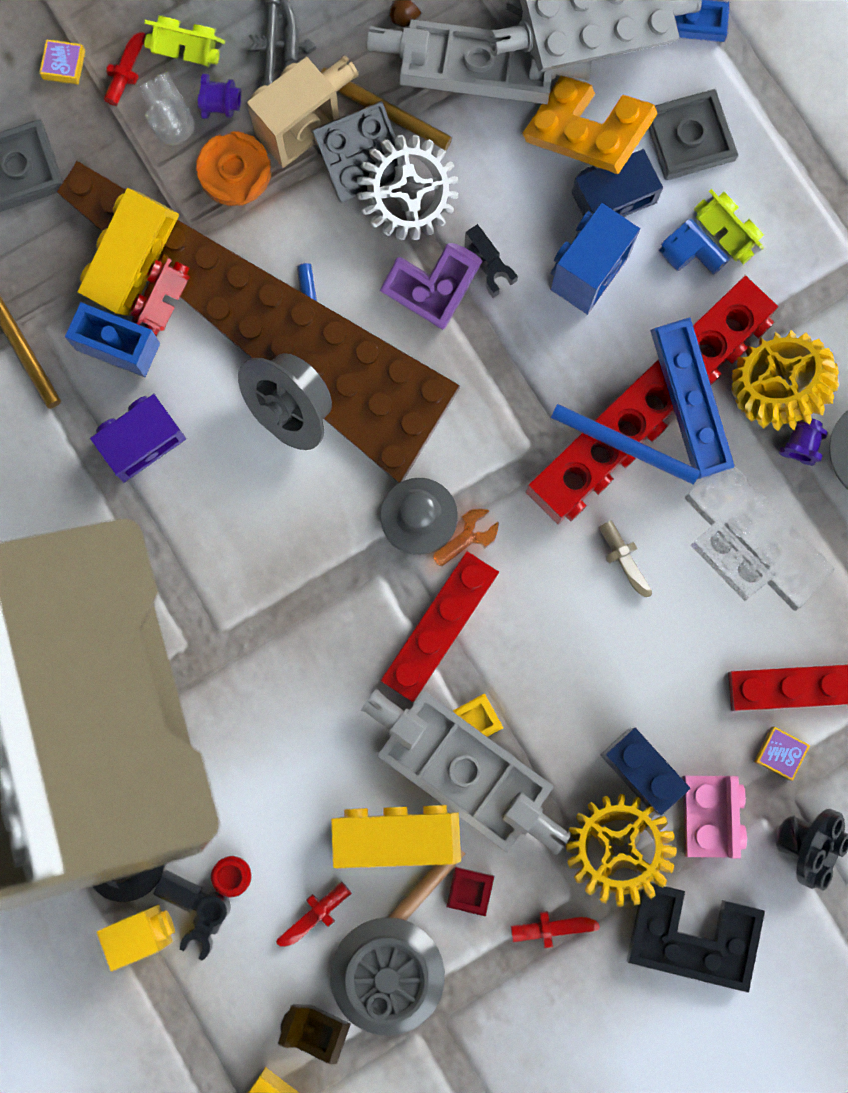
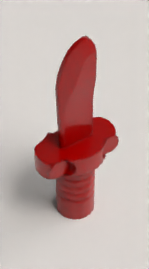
(123, 72)
(320, 911)
(546, 929)

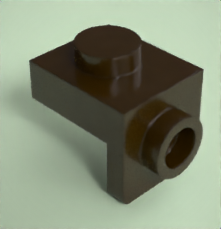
(314, 1032)

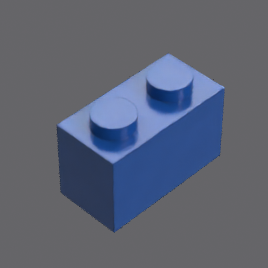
(112, 339)

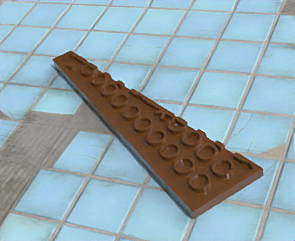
(377, 392)

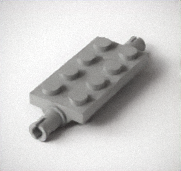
(588, 30)
(461, 62)
(466, 771)

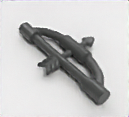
(290, 44)

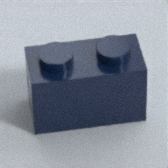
(625, 192)
(645, 771)

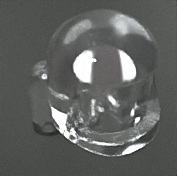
(167, 110)

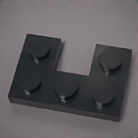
(720, 961)

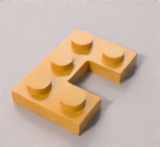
(605, 145)

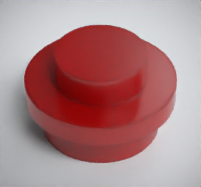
(231, 876)

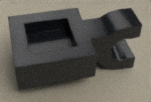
(492, 265)

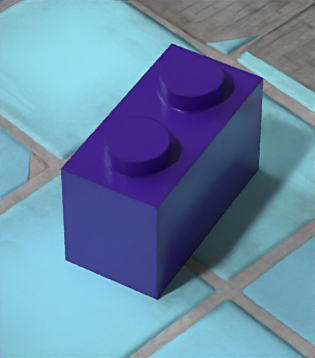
(137, 437)

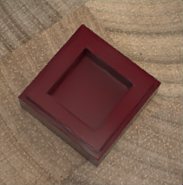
(470, 891)

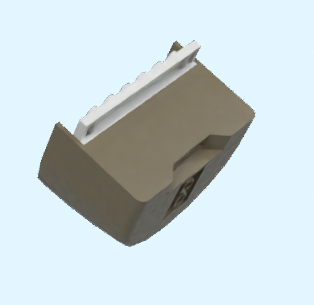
(90, 719)

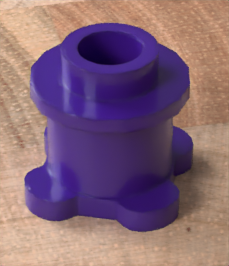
(218, 97)
(805, 442)

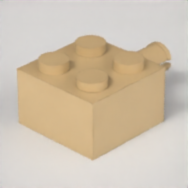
(296, 105)

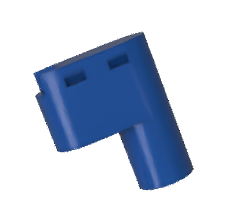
(692, 242)

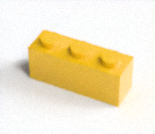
(127, 251)
(396, 838)

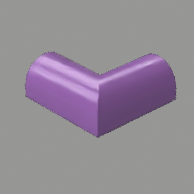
(437, 294)

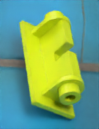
(198, 43)
(720, 214)

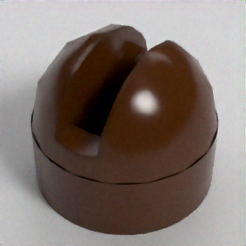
(403, 11)

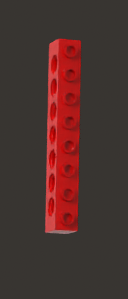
(742, 303)

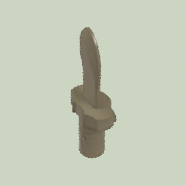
(622, 552)

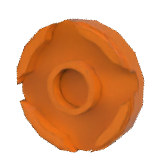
(233, 168)

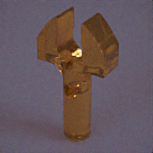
(467, 537)

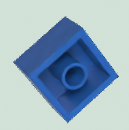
(593, 258)

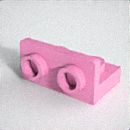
(714, 817)

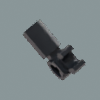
(210, 908)

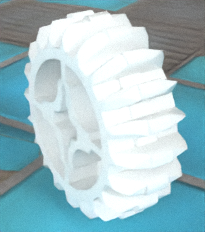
(406, 173)

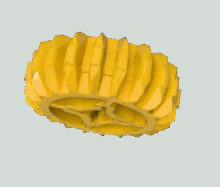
(768, 396)
(631, 833)

